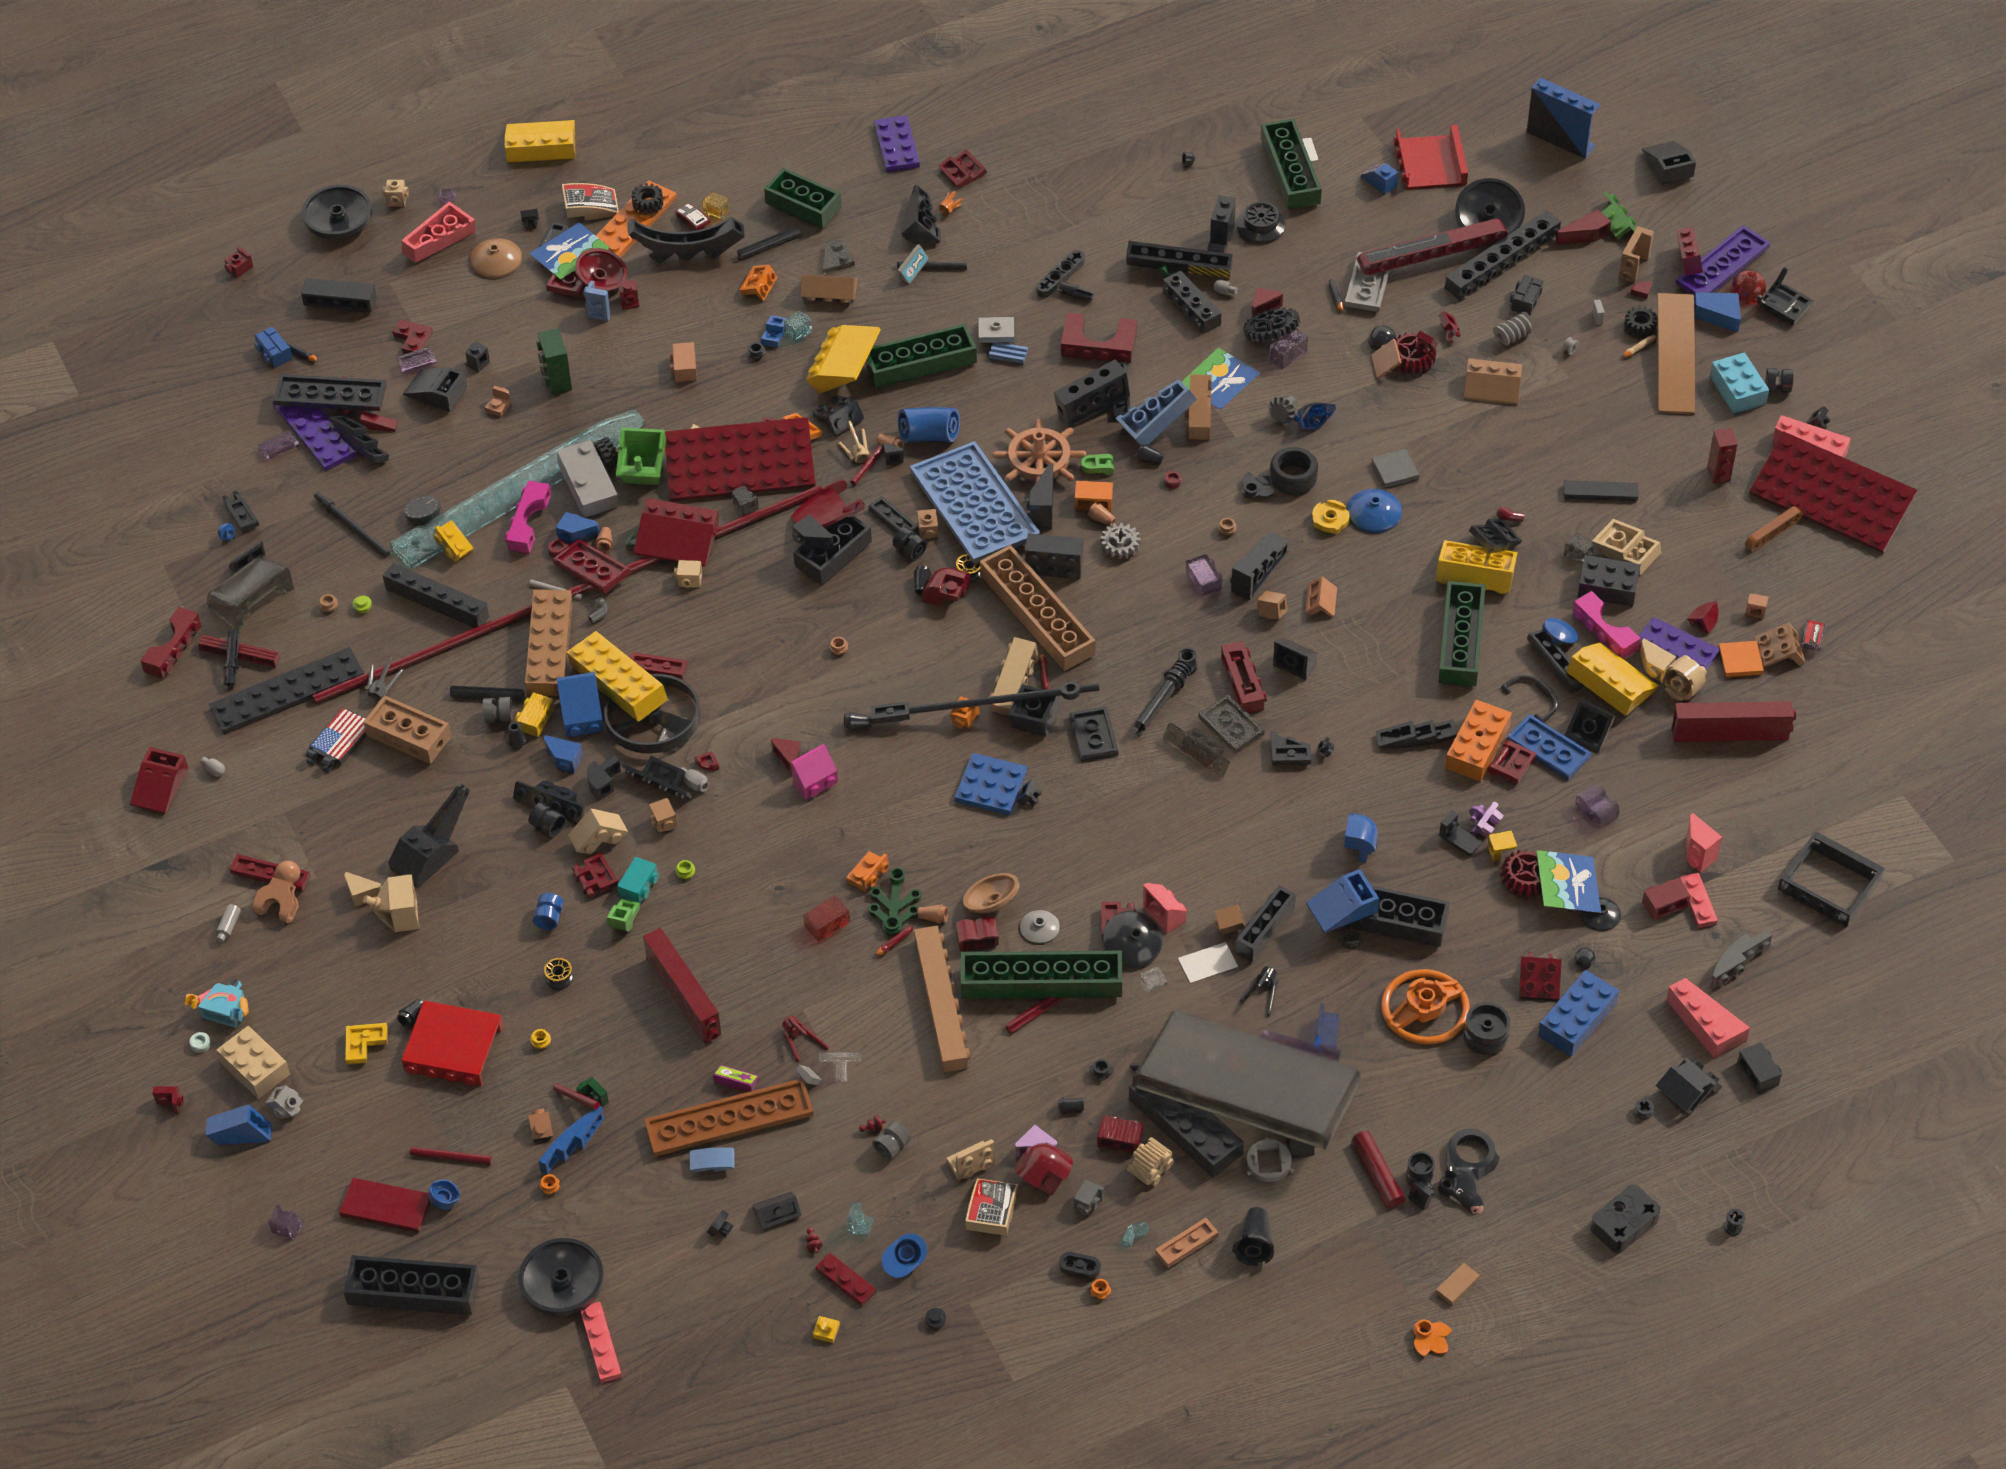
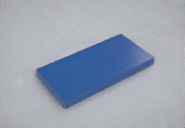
(1550, 746)

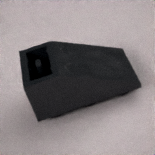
(1670, 161)
(437, 387)

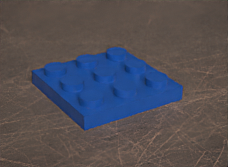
(991, 784)

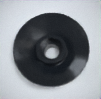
(1606, 919)

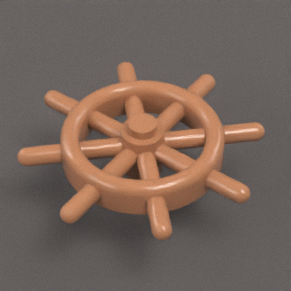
(1038, 452)

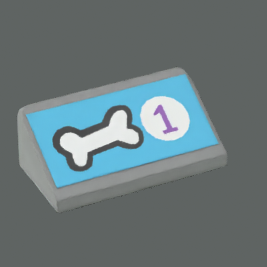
(912, 264)

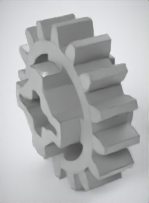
(1129, 540)

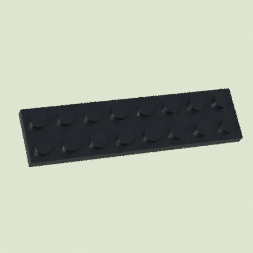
(284, 690)

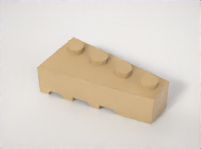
(1015, 669)

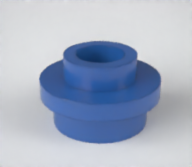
(226, 532)

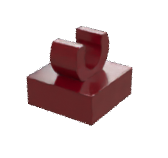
(1427, 340)

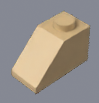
(1655, 659)

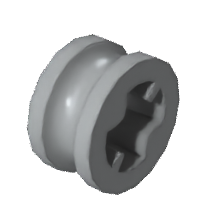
(1570, 345)

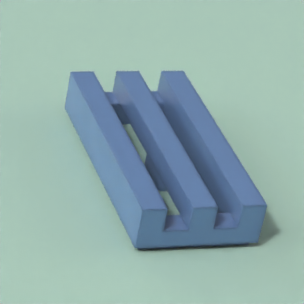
(1009, 351)

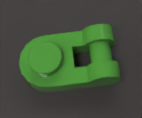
(1090, 464)

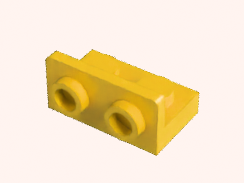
(452, 540)

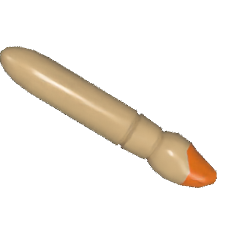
(1631, 351)

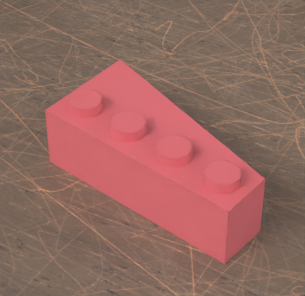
(1823, 438)

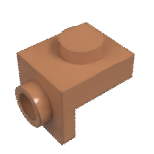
(540, 1124)

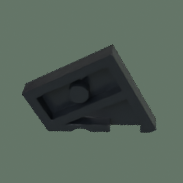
(1289, 751)

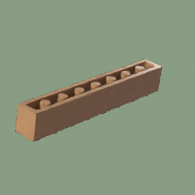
(940, 998)

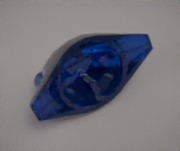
(1314, 415)

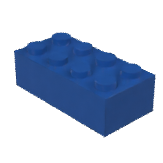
(1578, 1013)

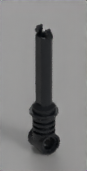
(1173, 680)

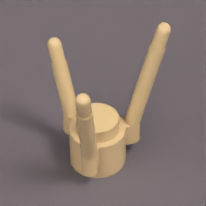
(859, 453)

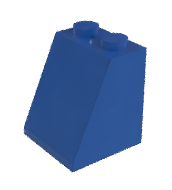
(580, 704)

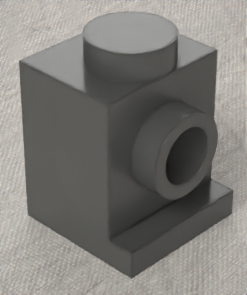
(1088, 1197)

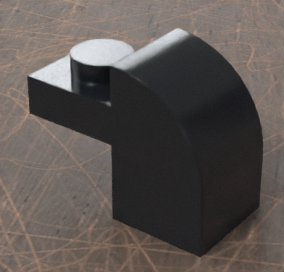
(600, 777)

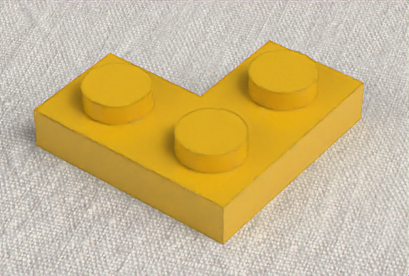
(360, 1037)

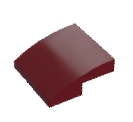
(962, 169)

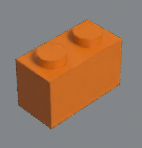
(1093, 492)

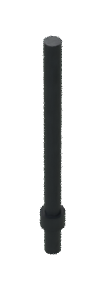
(329, 505)

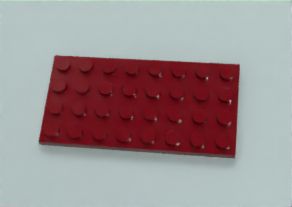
(727, 457)
(1833, 491)

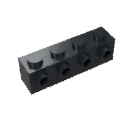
(338, 295)
(1192, 302)
(1265, 923)

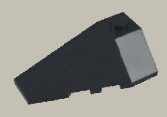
(918, 222)

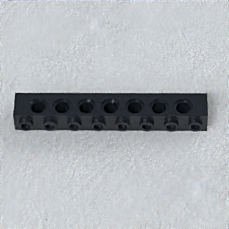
(1502, 255)

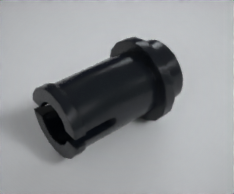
(1070, 1104)

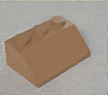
(828, 288)
(1493, 381)

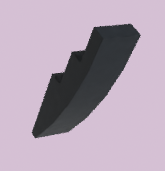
(356, 436)
(1416, 735)

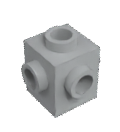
(284, 1102)

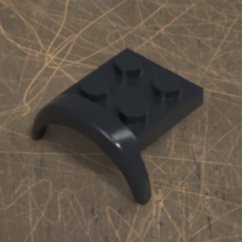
(1784, 300)

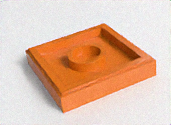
(1740, 659)

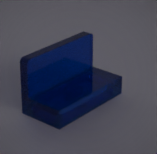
(1327, 1028)

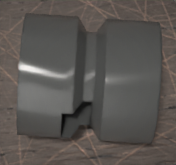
(497, 710)
(893, 1139)

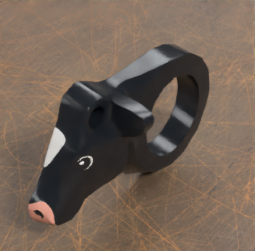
(1462, 1177)

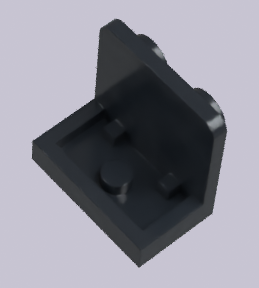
(839, 412)

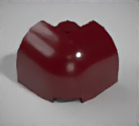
(946, 584)
(1044, 1166)

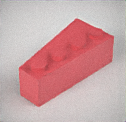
(438, 232)
(1706, 1018)

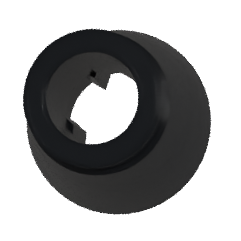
(1149, 454)
(921, 577)
(856, 721)
(516, 737)
(409, 1014)

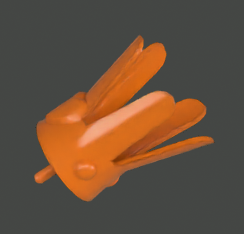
(947, 205)

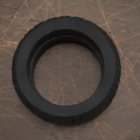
(1293, 457)

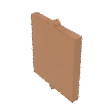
(1386, 358)

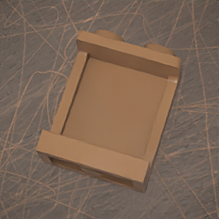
(1637, 247)

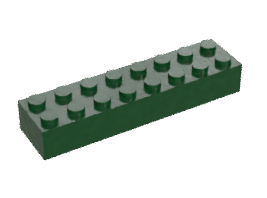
(1041, 974)

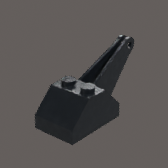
(429, 846)

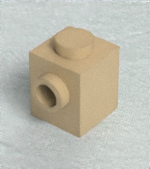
(688, 573)

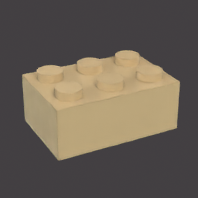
(253, 1062)

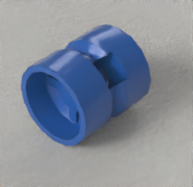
(548, 911)

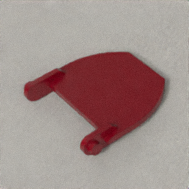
(828, 506)

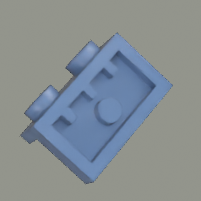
(596, 302)

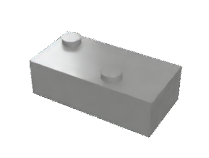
(587, 479)

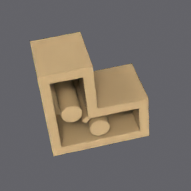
(597, 828)

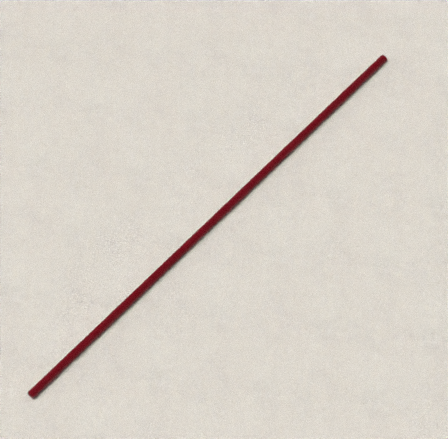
(526, 611)

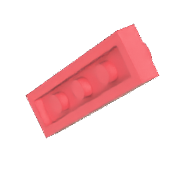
(600, 1342)

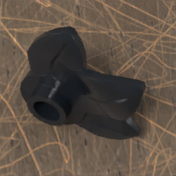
(1257, 486)

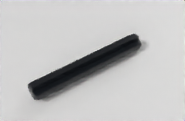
(768, 242)
(486, 692)

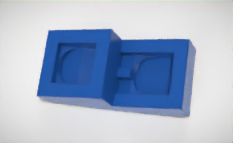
(773, 332)

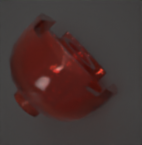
(1749, 285)

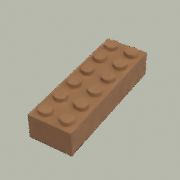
(548, 641)

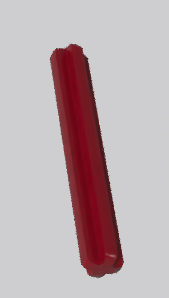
(1032, 1013)

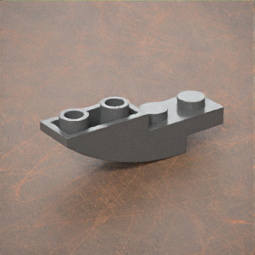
(1735, 957)

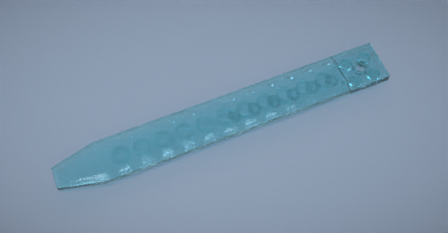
(505, 493)

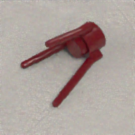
(795, 1028)

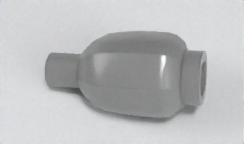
(695, 780)

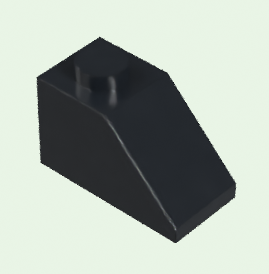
(812, 534)

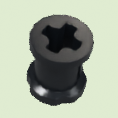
(1737, 1221)

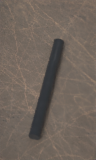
(941, 265)

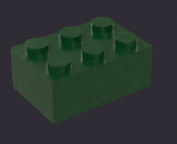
(554, 361)

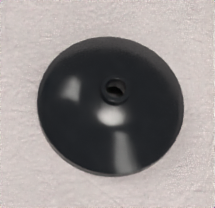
(1136, 951)

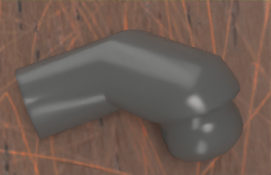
(601, 610)

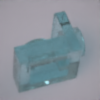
(858, 1221)

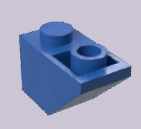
(574, 527)

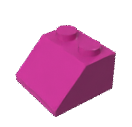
(814, 772)

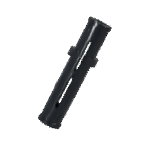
(231, 658)

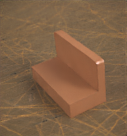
(1321, 596)

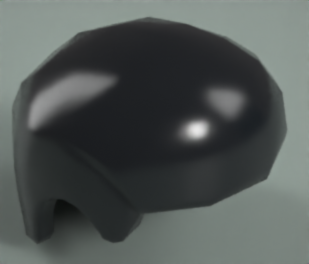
(1380, 336)

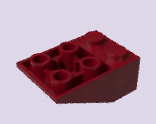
(158, 780)

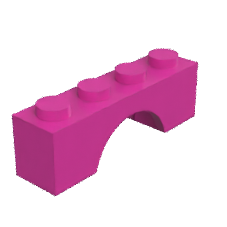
(534, 498)
(1619, 640)

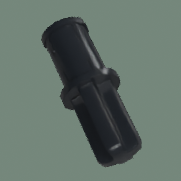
(1076, 291)

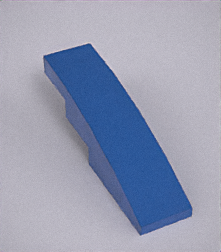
(575, 1136)

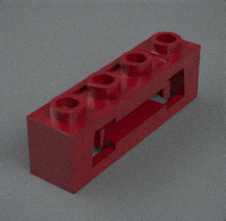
(1254, 697)

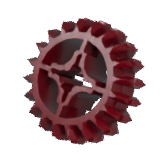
(1411, 358)
(1526, 879)

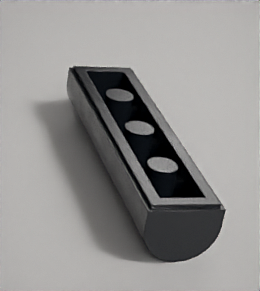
(1554, 658)

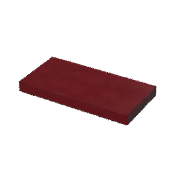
(591, 566)
(385, 1204)

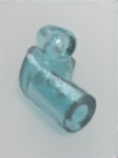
(1134, 1231)

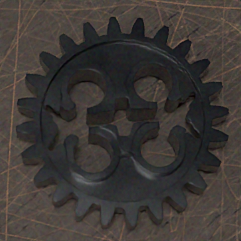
(1282, 320)

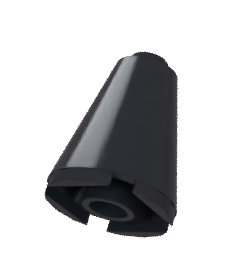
(1254, 1238)

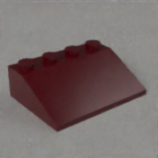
(676, 531)

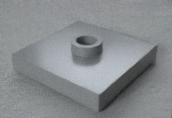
(996, 329)

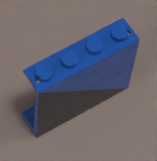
(1561, 117)

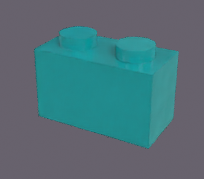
(638, 880)

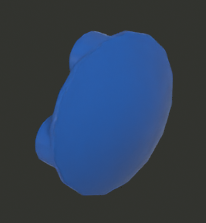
(1560, 631)

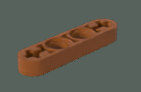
(1773, 529)

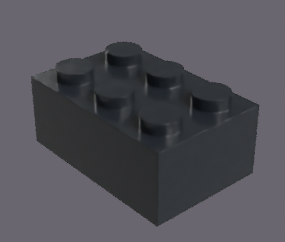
(1054, 555)
(1609, 580)

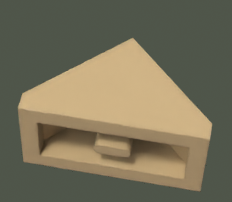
(360, 887)

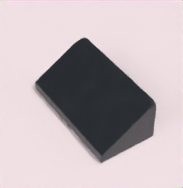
(246, 557)

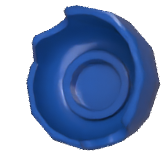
(443, 1194)

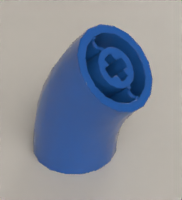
(928, 424)

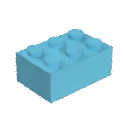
(1739, 383)

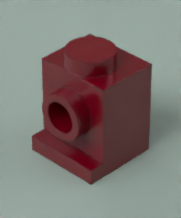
(238, 262)
(628, 294)

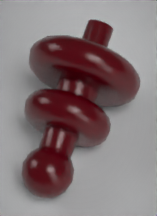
(871, 1125)
(813, 1241)

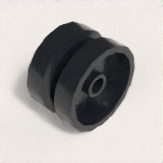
(1486, 1028)

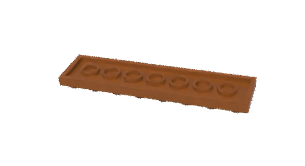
(728, 1117)

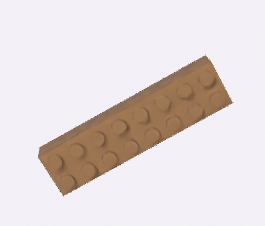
(1037, 608)

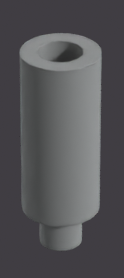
(227, 922)

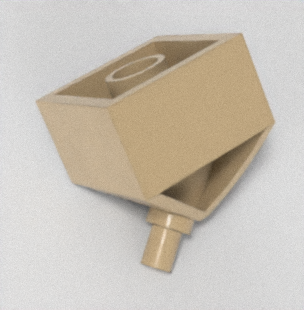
(396, 904)

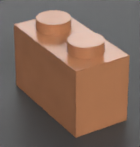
(684, 362)

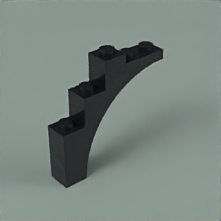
(687, 244)

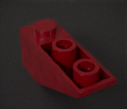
(1587, 229)

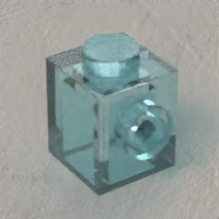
(798, 326)

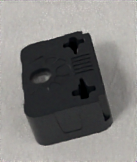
(1625, 1218)

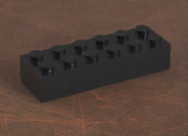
(1406, 917)
(1192, 1129)
(411, 1284)

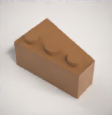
(1200, 411)

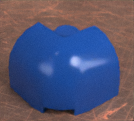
(1361, 835)

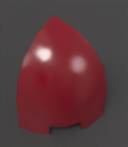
(1705, 616)

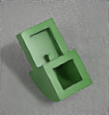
(623, 914)

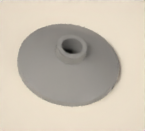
(1042, 932)

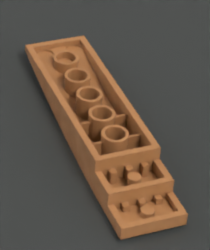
(1675, 353)

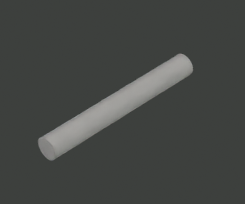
(543, 586)

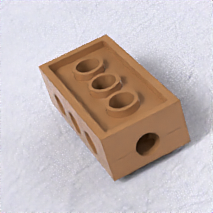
(407, 729)

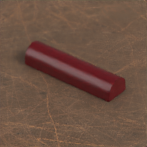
(1377, 1169)

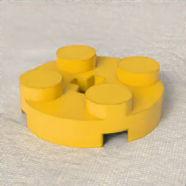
(1330, 525)

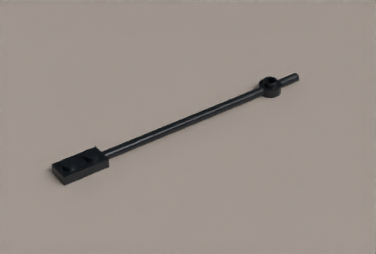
(902, 710)

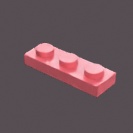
(1699, 901)

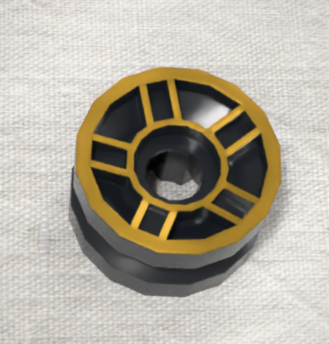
(965, 564)
(552, 971)

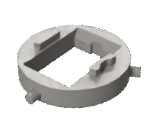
(1268, 1145)

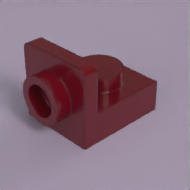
(168, 1095)

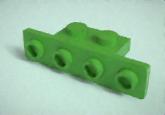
(1617, 215)

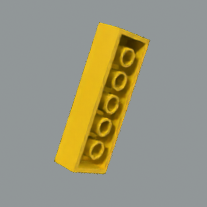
(618, 676)

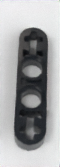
(1057, 271)

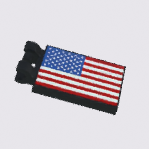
(337, 740)

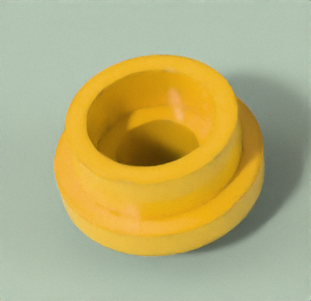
(540, 1034)

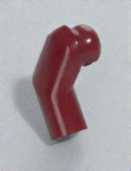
(1507, 514)

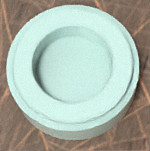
(200, 1042)

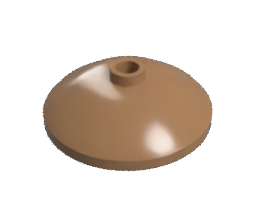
(495, 258)
(991, 893)

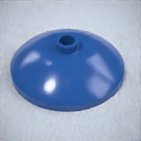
(1374, 510)

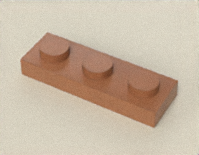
(1186, 1242)

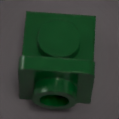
(594, 1090)

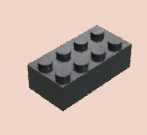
(849, 539)

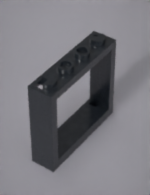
(1842, 856)

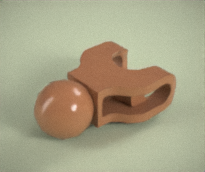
(280, 890)

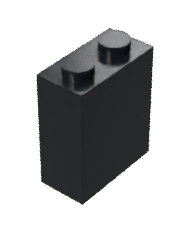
(1223, 221)

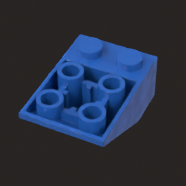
(1344, 901)

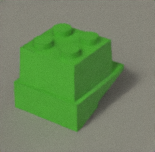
(641, 455)

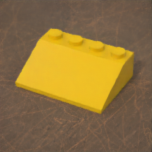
(540, 141)
(841, 356)
(1476, 565)
(1611, 677)

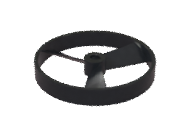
(680, 726)

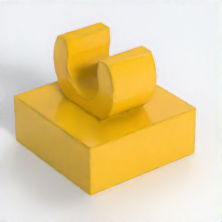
(826, 1329)

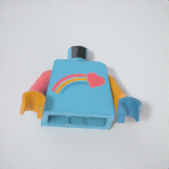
(221, 1003)

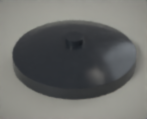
(1490, 200)
(337, 211)
(561, 1276)

